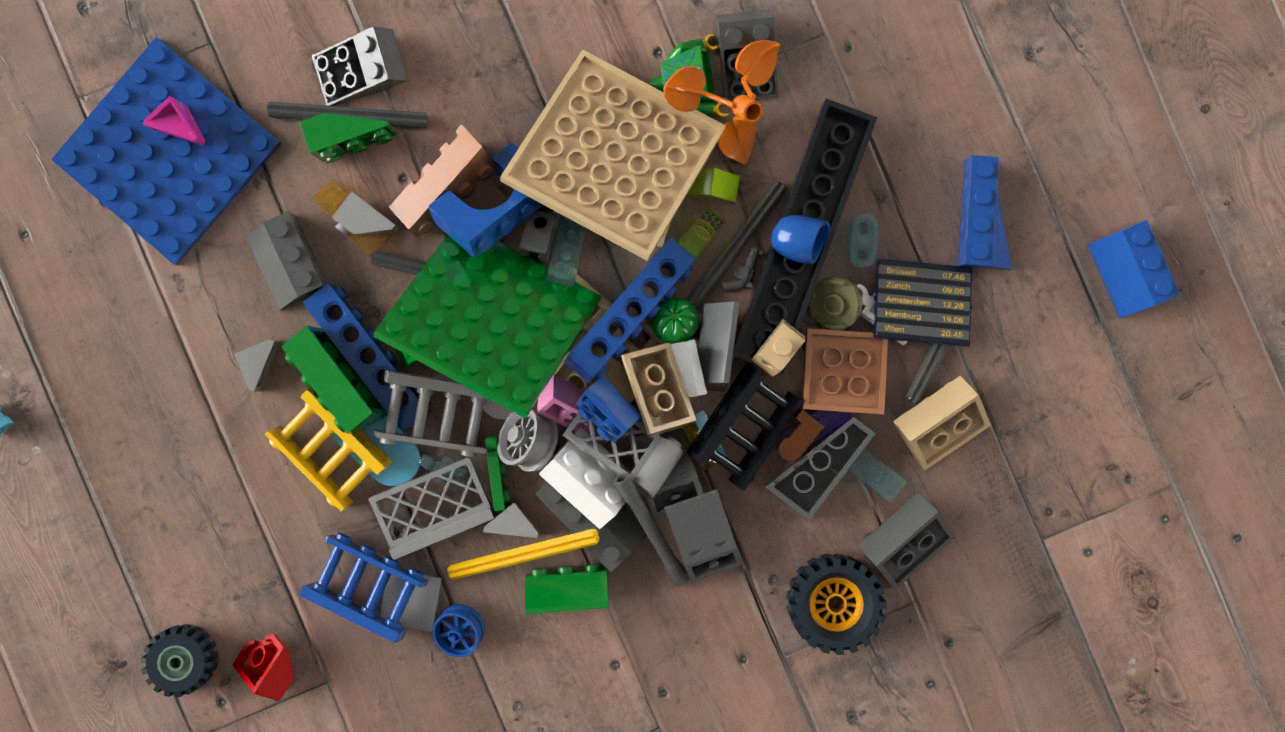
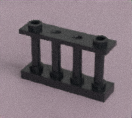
(725, 414)

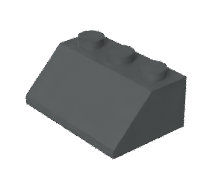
(286, 259)
(717, 343)
(906, 540)

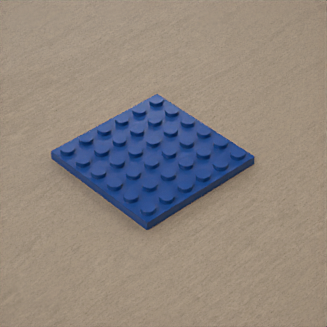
(155, 180)

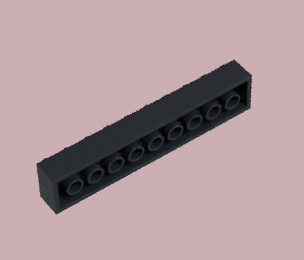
(818, 193)

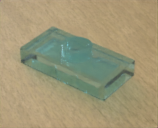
(877, 475)

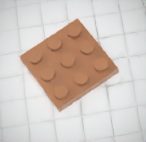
(844, 372)

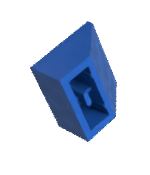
(607, 409)

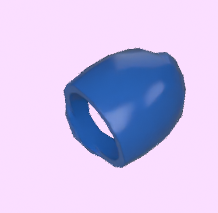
(800, 237)

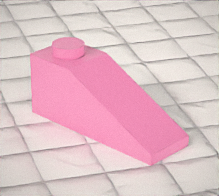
(559, 404)

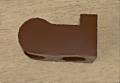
(801, 437)

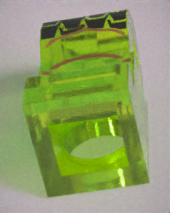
(701, 232)

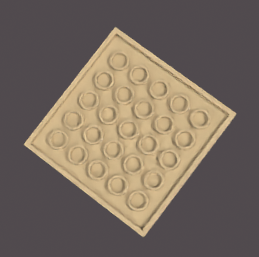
(613, 155)

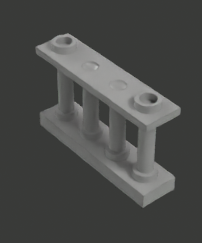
(426, 387)

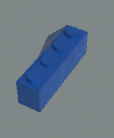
(981, 224)

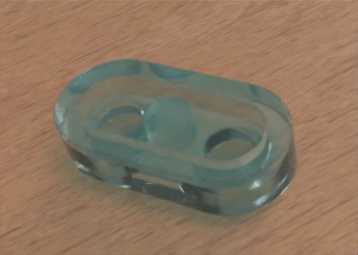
(864, 241)

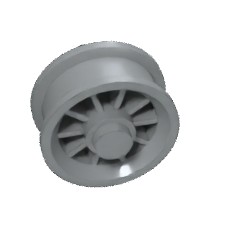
(528, 441)

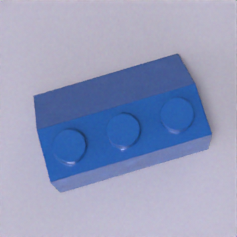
(1133, 269)

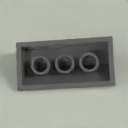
(616, 537)

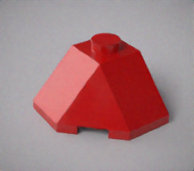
(265, 667)

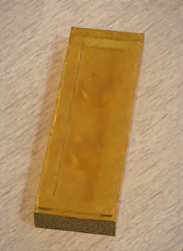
(330, 199)

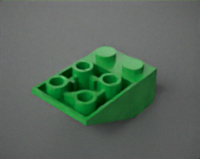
(334, 135)

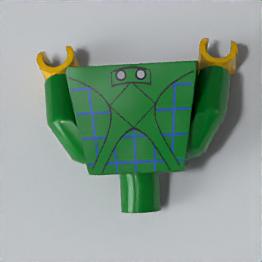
(694, 54)

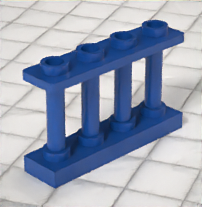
(343, 602)

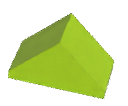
(715, 185)

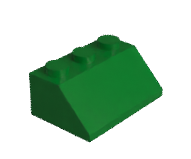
(566, 589)

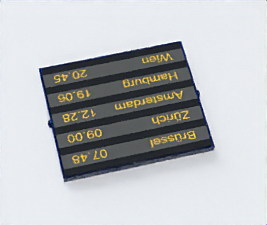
(922, 302)

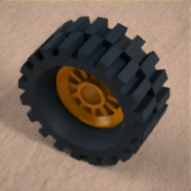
(860, 621)

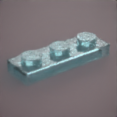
(566, 252)

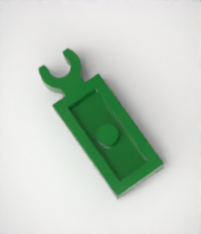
(497, 470)

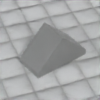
(256, 362)
(513, 522)

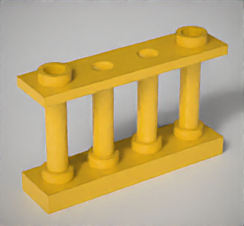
(373, 457)

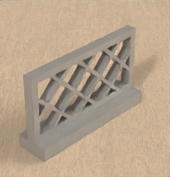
(441, 529)

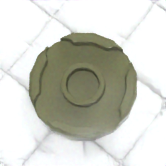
(835, 303)

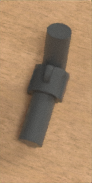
(745, 274)

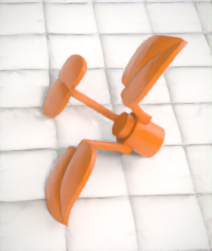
(756, 65)

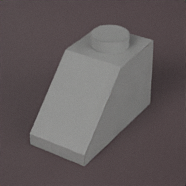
(361, 219)

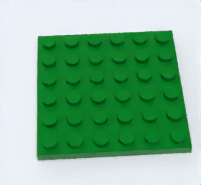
(489, 322)

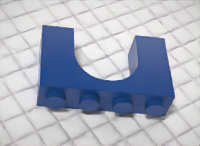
(480, 229)

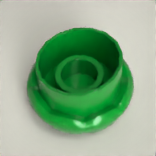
(675, 320)

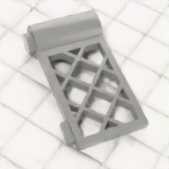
(649, 470)

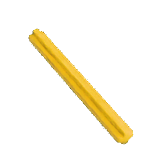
(523, 554)

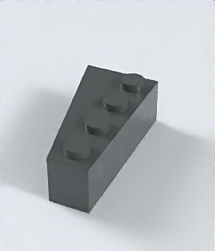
(819, 471)

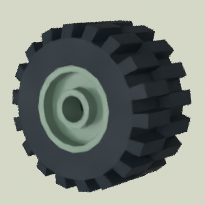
(179, 660)

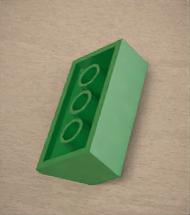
(333, 380)

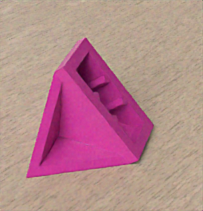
(175, 120)

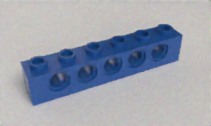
(671, 257)
(320, 307)

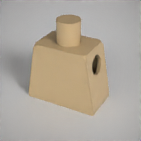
(778, 348)

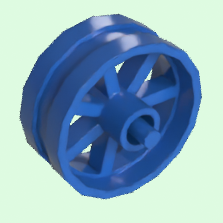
(459, 630)

